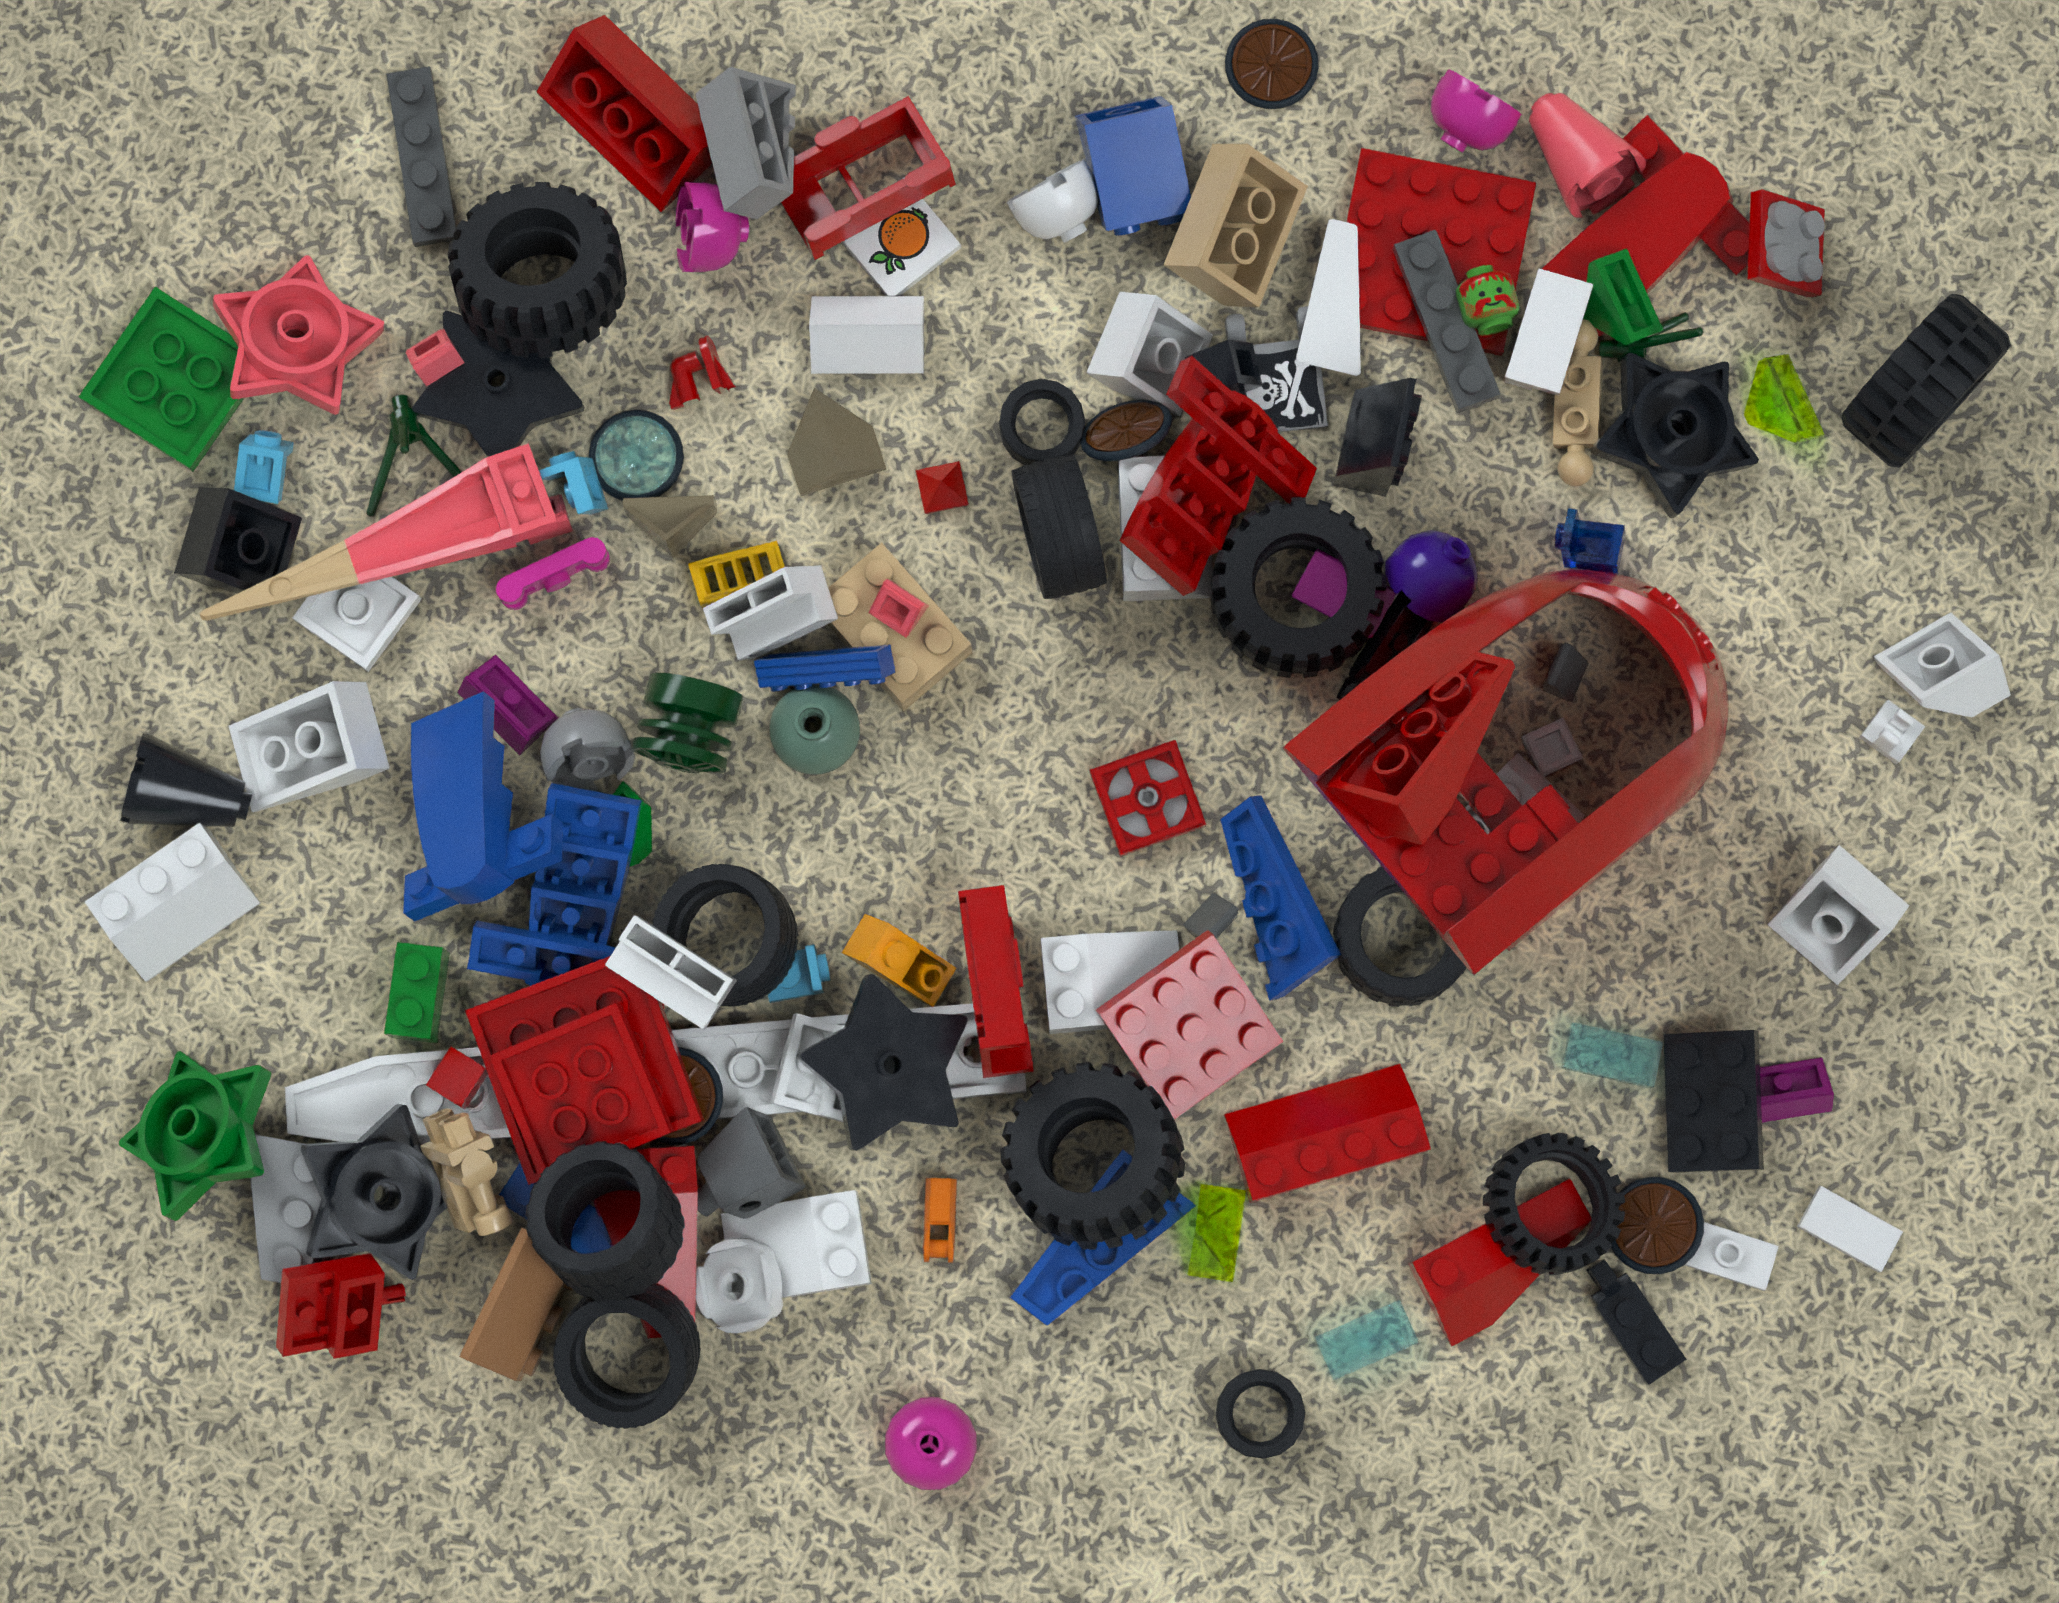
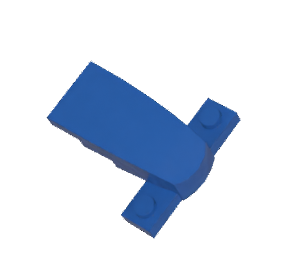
(467, 813)
(572, 900)

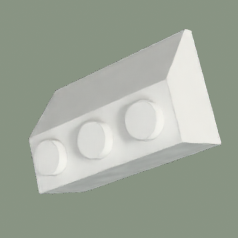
(1137, 577)
(172, 902)

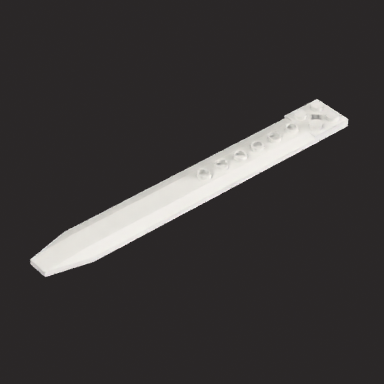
(746, 1057)

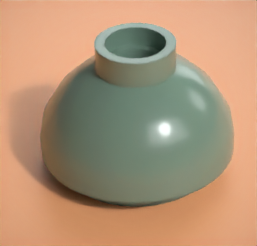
(820, 750)

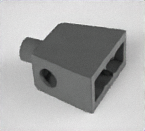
(746, 1167)

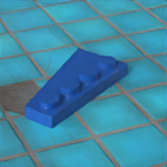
(1286, 918)
(1069, 1272)

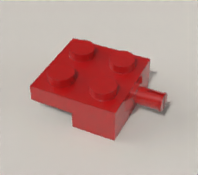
(333, 1306)

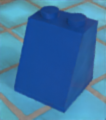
(1135, 164)

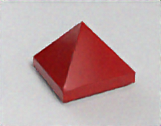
(942, 487)

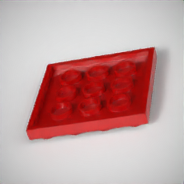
(1399, 197)
(567, 998)

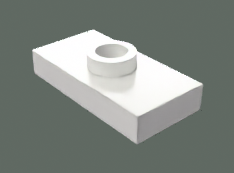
(1734, 1257)

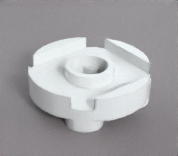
(761, 1279)

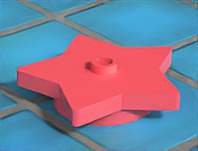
(294, 337)

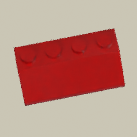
(628, 110)
(1327, 1133)

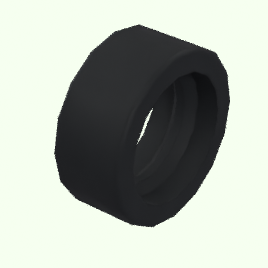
(1032, 391)
(1294, 1405)

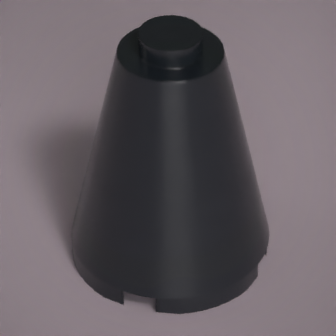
(181, 789)

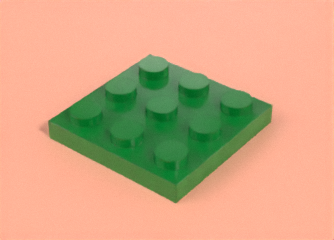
(168, 380)

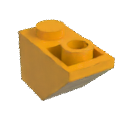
(899, 959)

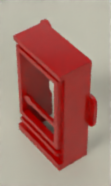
(846, 142)
(995, 982)

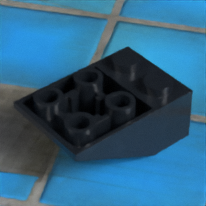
(1378, 437)

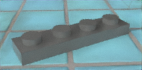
(422, 156)
(1451, 341)

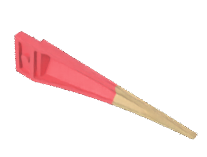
(463, 518)

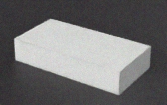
(1849, 1229)

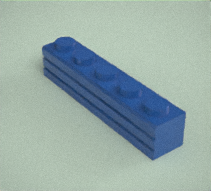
(825, 667)

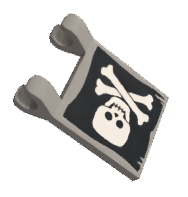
(1290, 389)

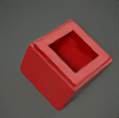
(457, 1078)

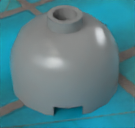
(585, 748)

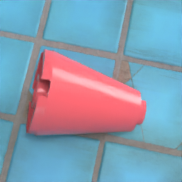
(1583, 154)

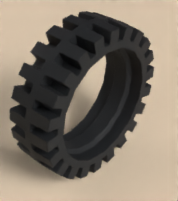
(1595, 1178)

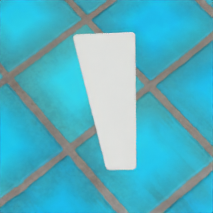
(1332, 317)

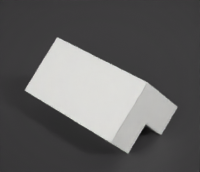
(1548, 332)
(866, 334)
(773, 611)
(670, 972)

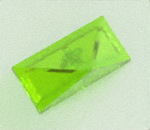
(1780, 402)
(1216, 1232)

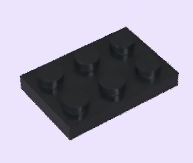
(1713, 1101)

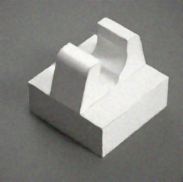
(1892, 732)

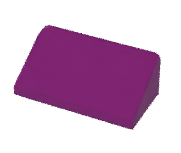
(1325, 588)
(517, 712)
(1795, 1090)

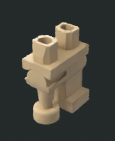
(465, 1173)

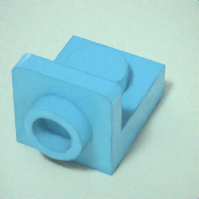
(262, 466)
(582, 484)
(804, 977)

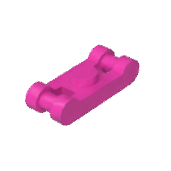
(552, 572)

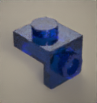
(1589, 543)

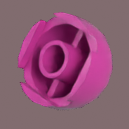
(1471, 114)
(706, 229)
(933, 1418)

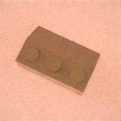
(517, 1314)

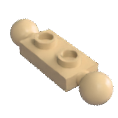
(1579, 409)

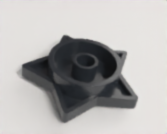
(495, 415)
(1704, 423)
(855, 1057)
(347, 1181)

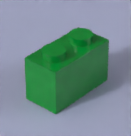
(417, 992)

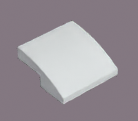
(795, 1084)

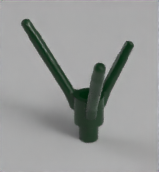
(1617, 350)
(405, 431)

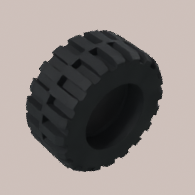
(528, 225)
(1925, 380)
(1278, 645)
(1059, 1109)

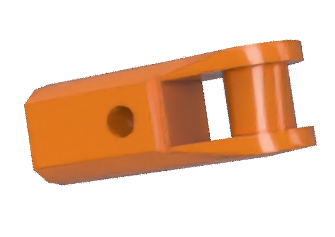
(939, 1211)

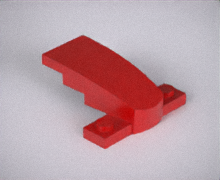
(1663, 216)
(1209, 477)

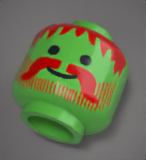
(1488, 300)

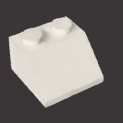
(1144, 347)
(1838, 915)

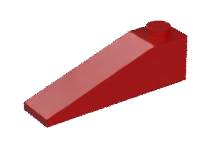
(1418, 767)
(622, 1207)
(1471, 1278)

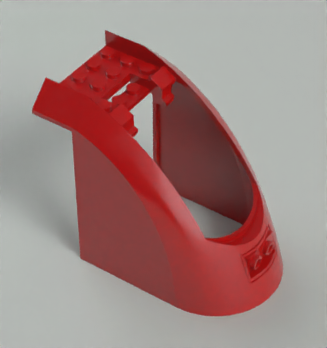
(1504, 884)

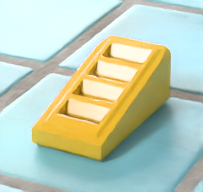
(717, 564)

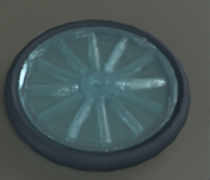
(636, 455)

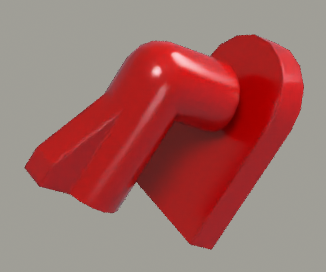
(682, 367)

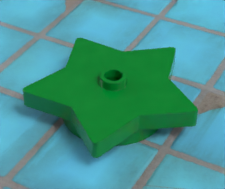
(199, 1131)

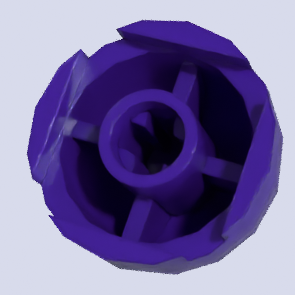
(1433, 573)

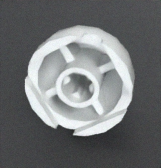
(1058, 203)

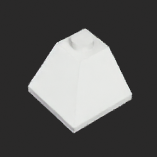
(1947, 668)

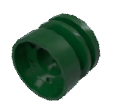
(687, 723)

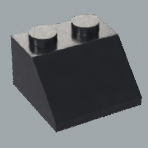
(235, 540)

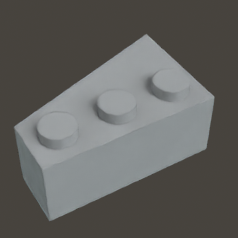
(749, 139)
(283, 1207)

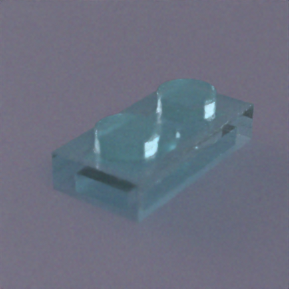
(1612, 1055)
(1366, 1340)

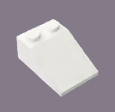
(309, 745)
(1093, 968)
(813, 1240)

